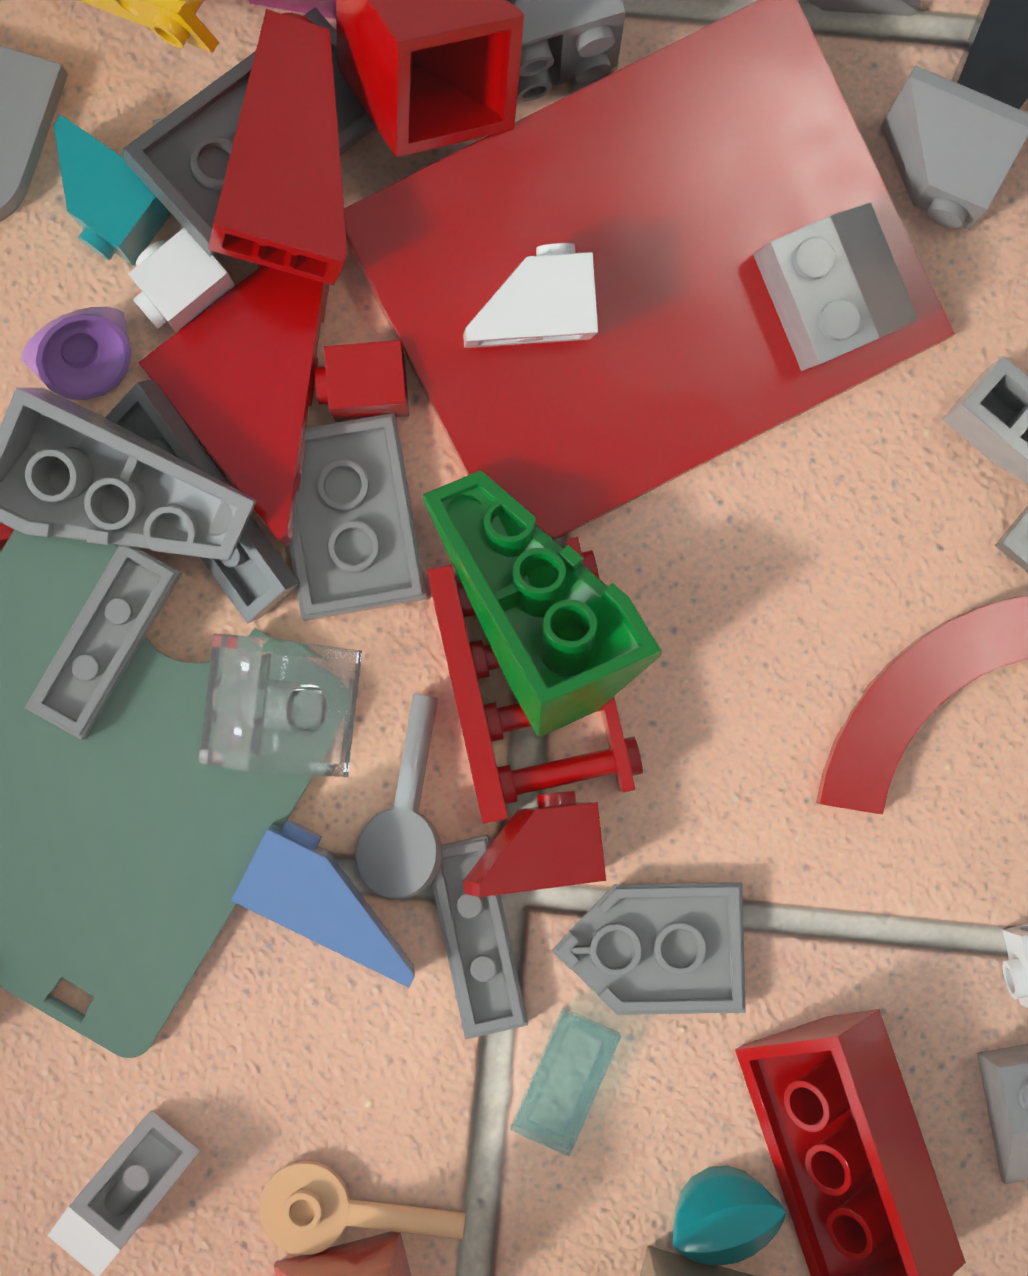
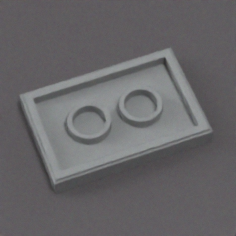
(354, 521)

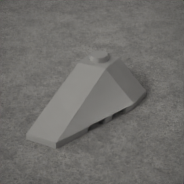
(102, 484)

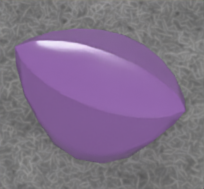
(81, 352)

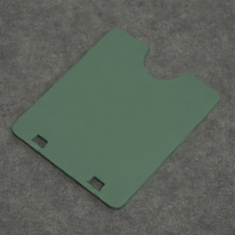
(119, 840)

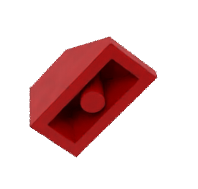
(542, 849)

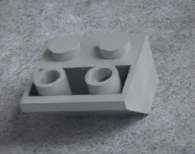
(567, 43)

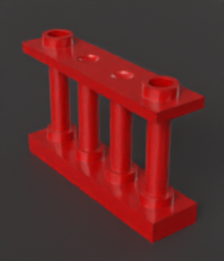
(487, 723)

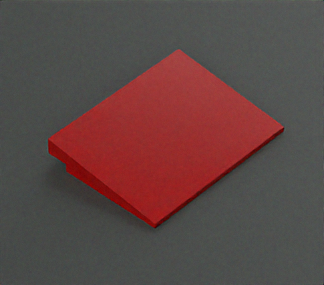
(673, 189)

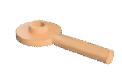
(310, 1206)

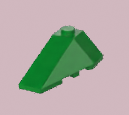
(548, 618)

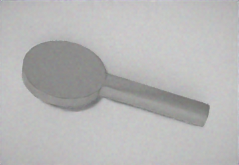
(399, 846)

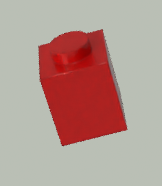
(363, 380)

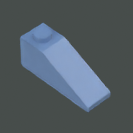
(312, 895)

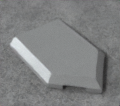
(662, 948)

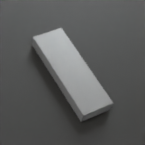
(103, 641)
(477, 945)

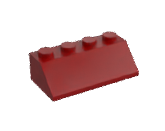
(849, 1150)

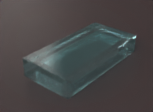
(565, 1081)

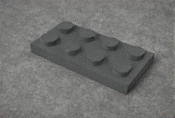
(190, 149)

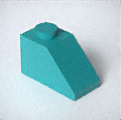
(106, 196)

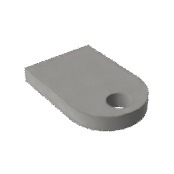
(27, 105)

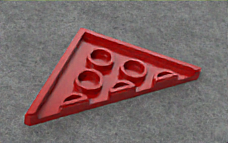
(247, 384)

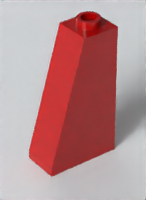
(284, 167)

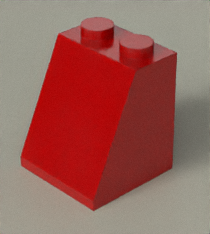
(432, 67)

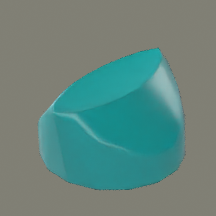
(724, 1217)

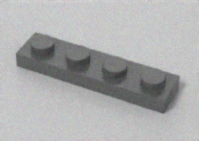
(256, 573)

